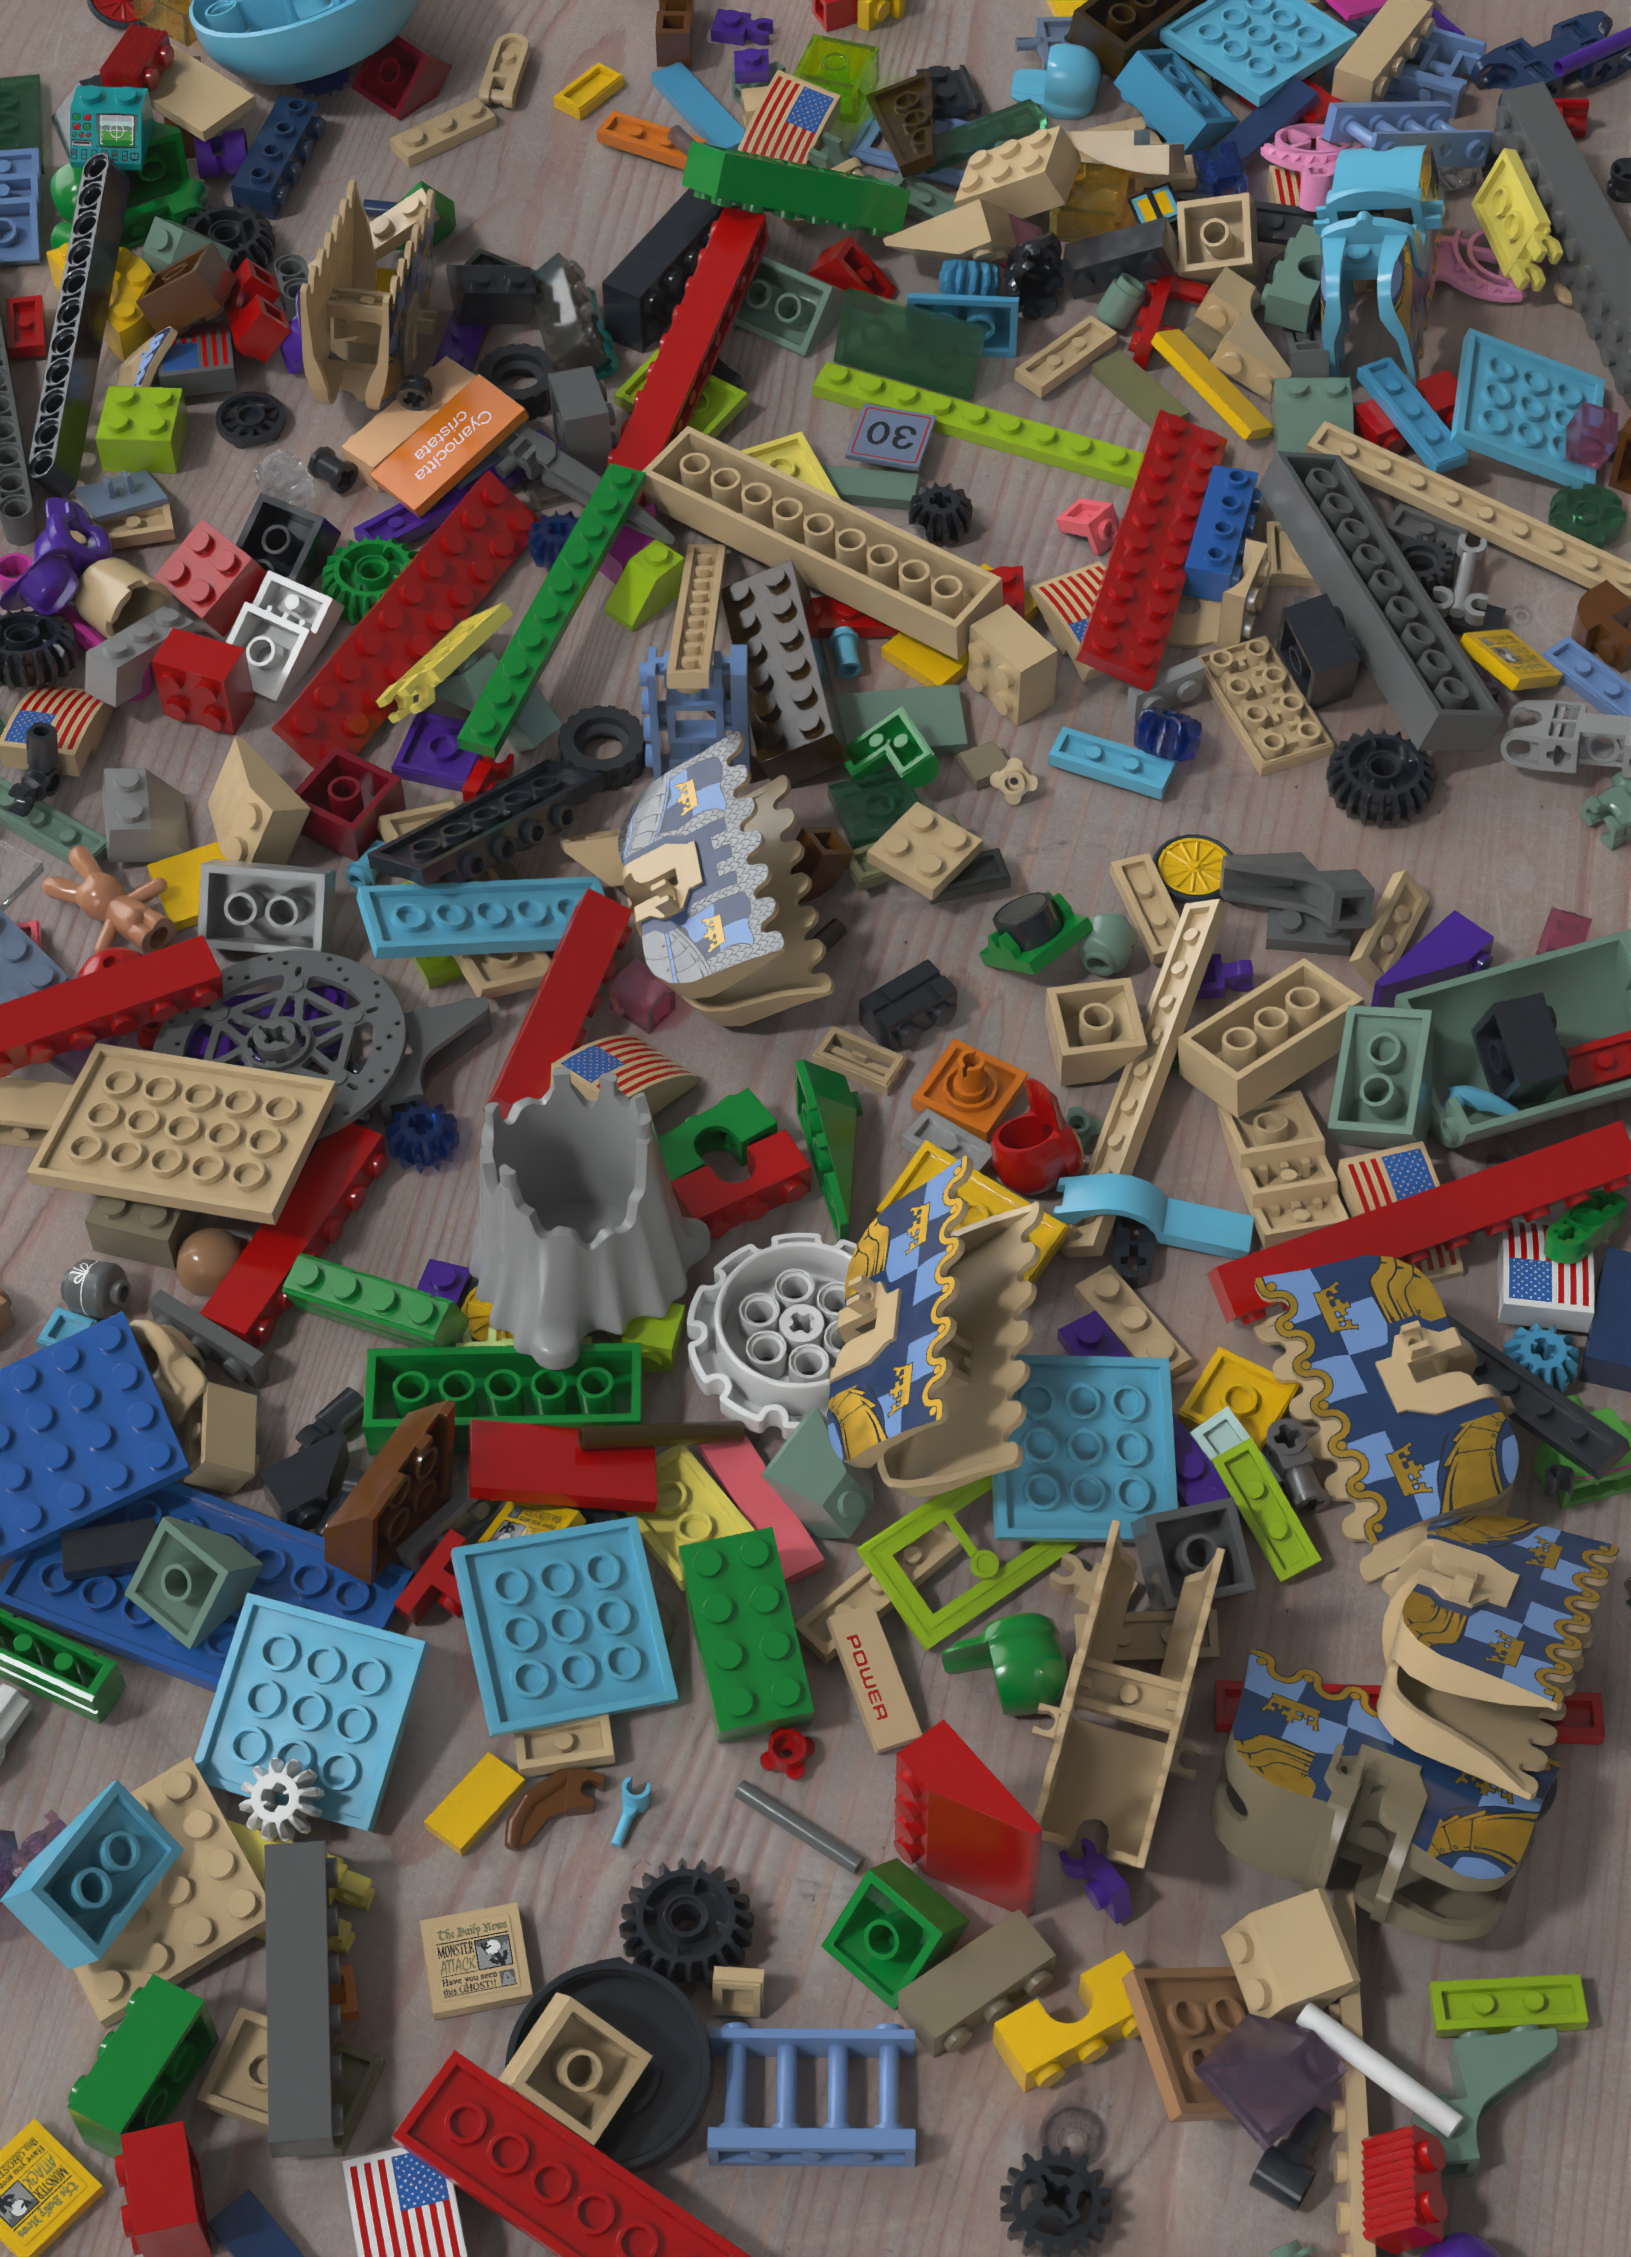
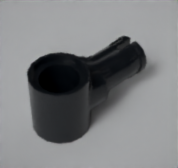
(1287, 2169)

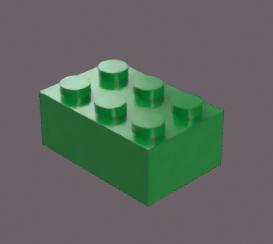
(143, 2065)

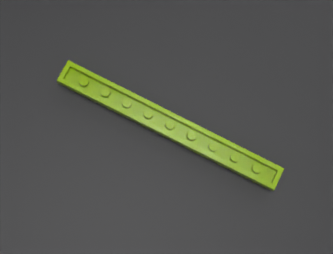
(983, 425)

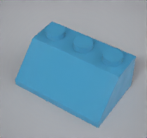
(1174, 99)
(994, 312)

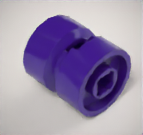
(234, 148)

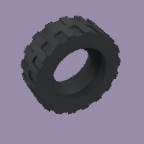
(516, 361)
(604, 723)

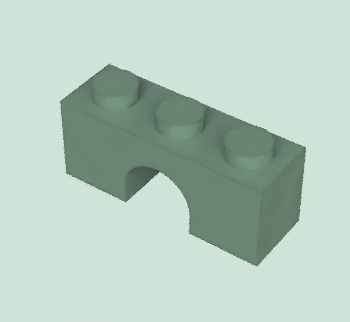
(1296, 283)

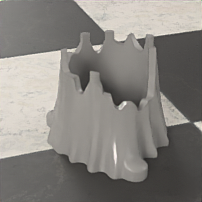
(577, 1220)

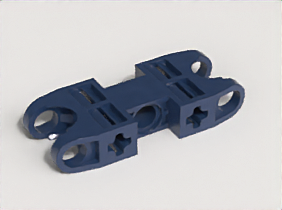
(1521, 64)

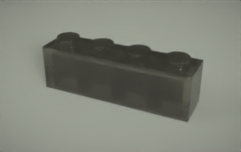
(567, 316)

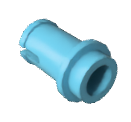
(844, 644)
(359, 871)

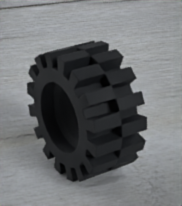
(1429, 556)

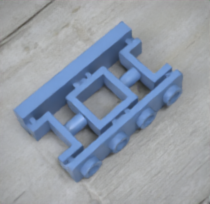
(1435, 78)
(693, 737)

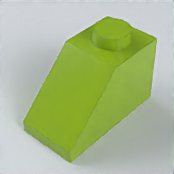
(646, 585)
(659, 1338)

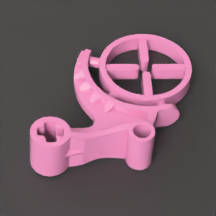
(1316, 165)
(1469, 274)

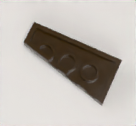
(908, 122)

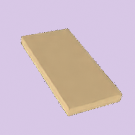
(199, 97)
(1264, 706)

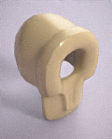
(174, 1365)

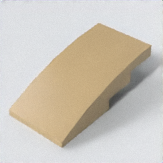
(1282, 1168)

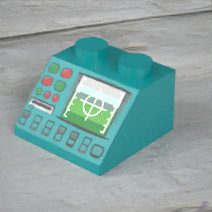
(111, 123)

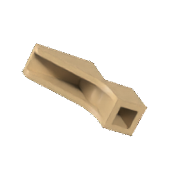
(1245, 349)

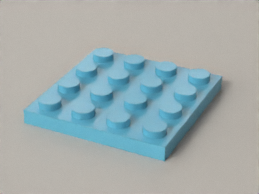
(1257, 42)
(1519, 407)
(1091, 1449)
(563, 1626)
(316, 1695)

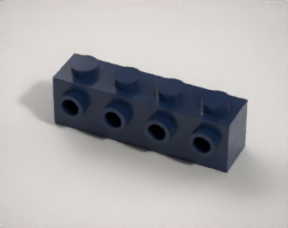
(278, 156)

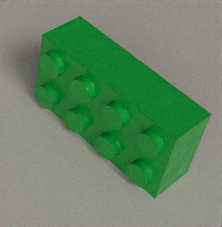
(745, 1635)

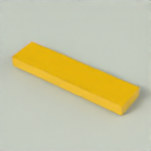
(1212, 384)

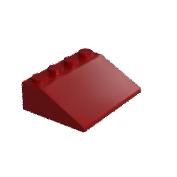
(964, 1822)

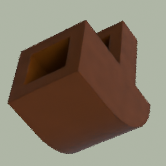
(1603, 625)
(823, 859)

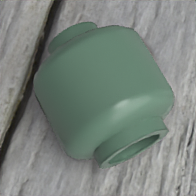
(1108, 945)

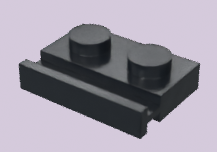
(953, 92)

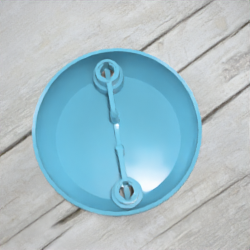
(295, 38)

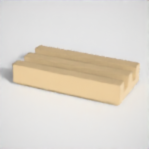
(855, 1064)

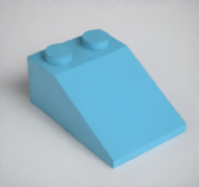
(93, 1877)

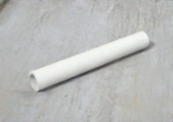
(1381, 2070)

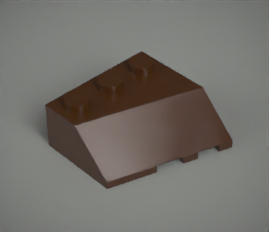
(395, 1494)

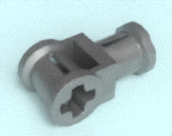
(1294, 1464)

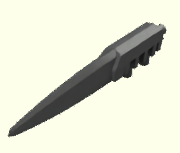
(559, 470)

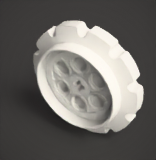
(796, 1333)

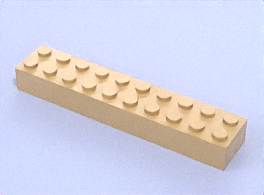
(828, 540)

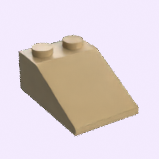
(969, 232)
(254, 809)

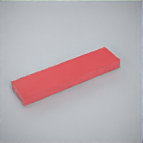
(739, 1474)

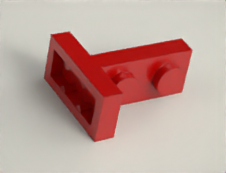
(433, 1581)

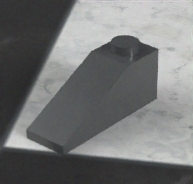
(1305, 352)

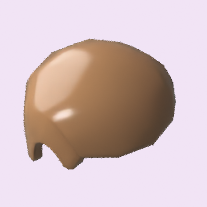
(206, 1259)

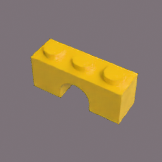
(1042, 2048)

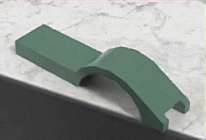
(924, 200)

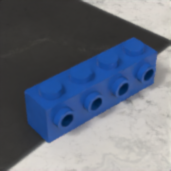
(1221, 533)

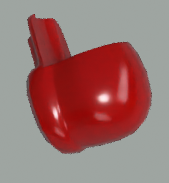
(1037, 1146)

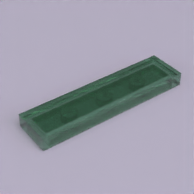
(983, 133)

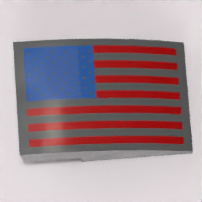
(201, 360)

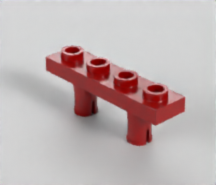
(1150, 317)

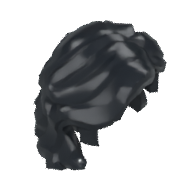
(1035, 275)

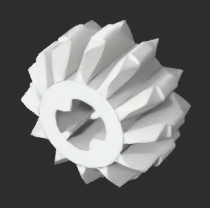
(276, 1818)

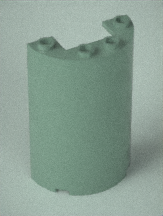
(1591, 1001)

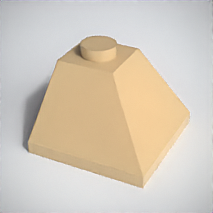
(598, 854)

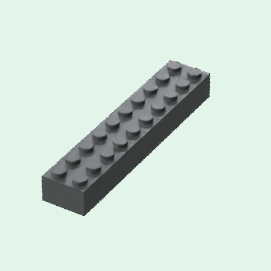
(1592, 241)
(1382, 603)

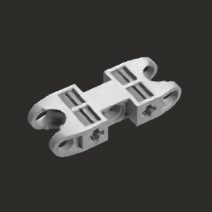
(1570, 736)

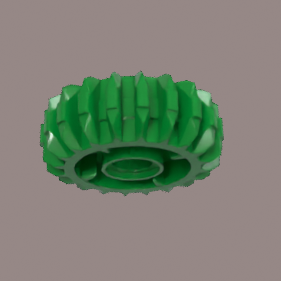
(363, 573)

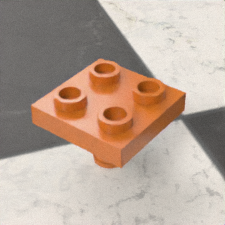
(970, 1089)

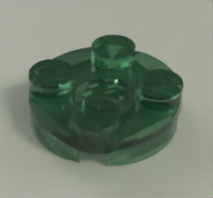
(1604, 505)

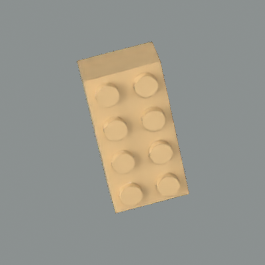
(1267, 1037)

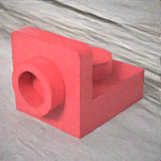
(1091, 519)

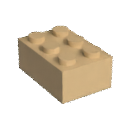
(1023, 173)

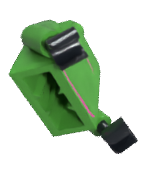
(1572, 1483)

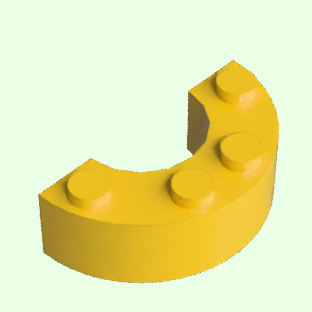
(125, 323)

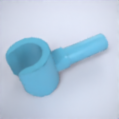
(631, 1806)

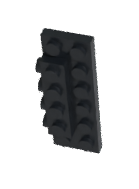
(490, 826)

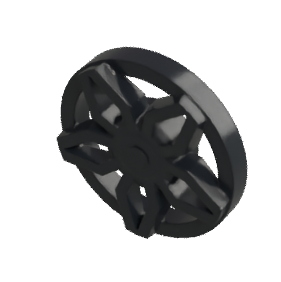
(250, 419)

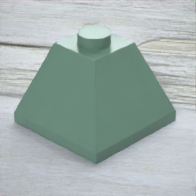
(172, 241)
(817, 1484)
(192, 1579)

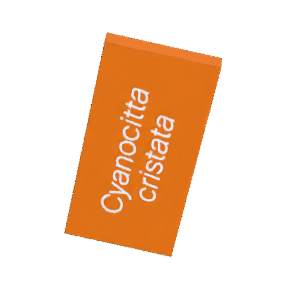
(449, 445)

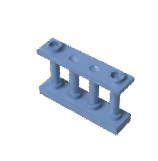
(1407, 124)
(837, 2141)

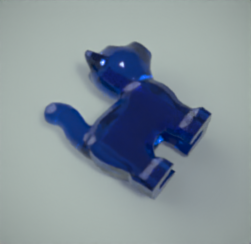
(1221, 174)

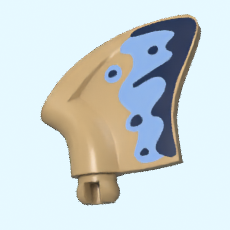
(142, 364)

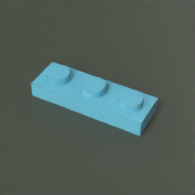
(1111, 762)

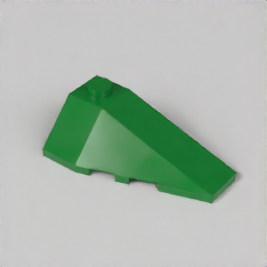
(829, 1127)

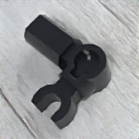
(42, 776)

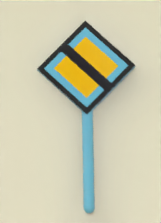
(1154, 204)

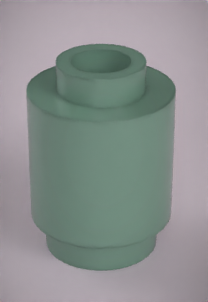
(1120, 302)

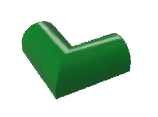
(896, 743)

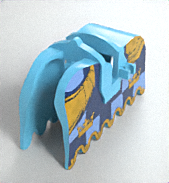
(1380, 248)

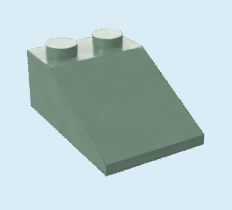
(1303, 406)
(1383, 1077)

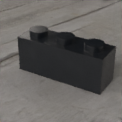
(1138, 250)

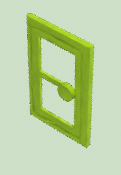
(984, 1564)

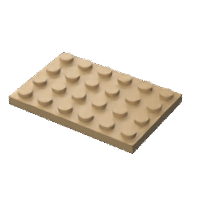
(184, 1133)

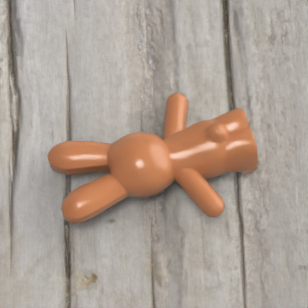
(106, 900)

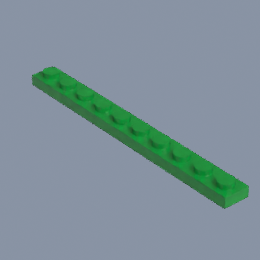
(551, 612)

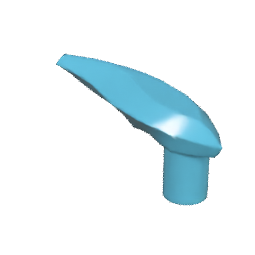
(1480, 1100)

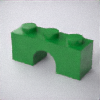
(726, 1127)

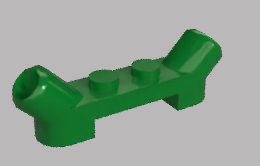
(177, 207)

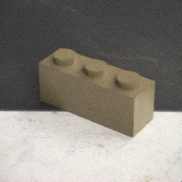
(977, 1984)

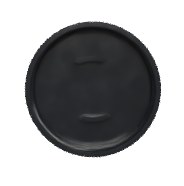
(660, 2019)

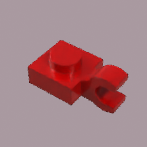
(485, 776)

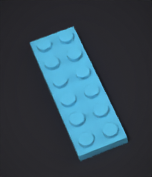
(470, 916)

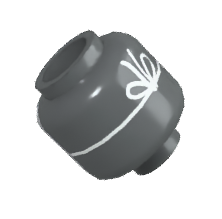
(95, 1289)

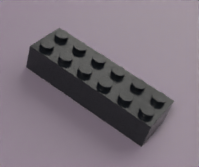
(654, 274)

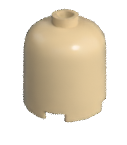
(118, 595)

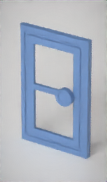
(862, 149)

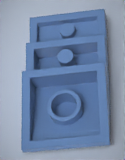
(20, 206)

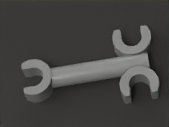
(1460, 603)

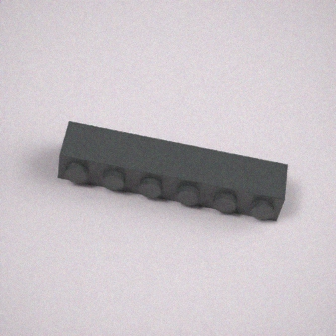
(300, 2000)

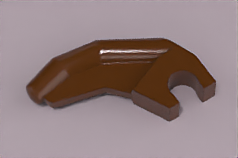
(551, 1798)

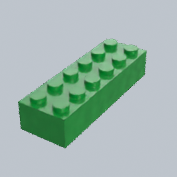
(794, 190)
(501, 1386)

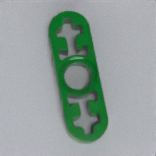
(1584, 1227)

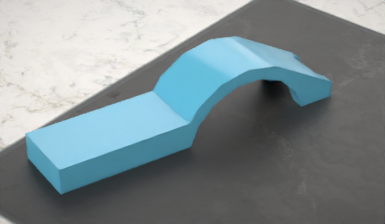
(1170, 1219)

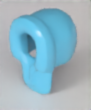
(1067, 86)

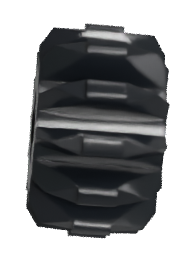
(942, 512)

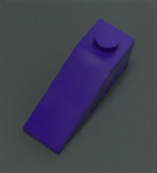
(1447, 952)

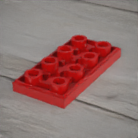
(549, 1468)

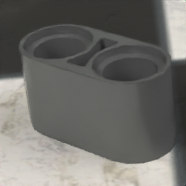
(290, 273)

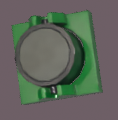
(1033, 933)

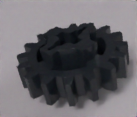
(1045, 2185)

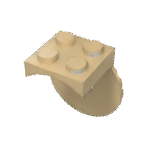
(1233, 618)

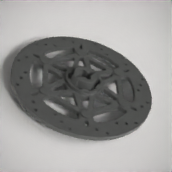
(277, 1036)

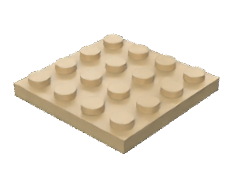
(195, 1911)

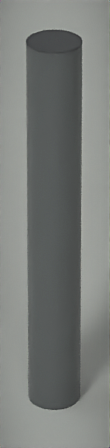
(799, 1827)

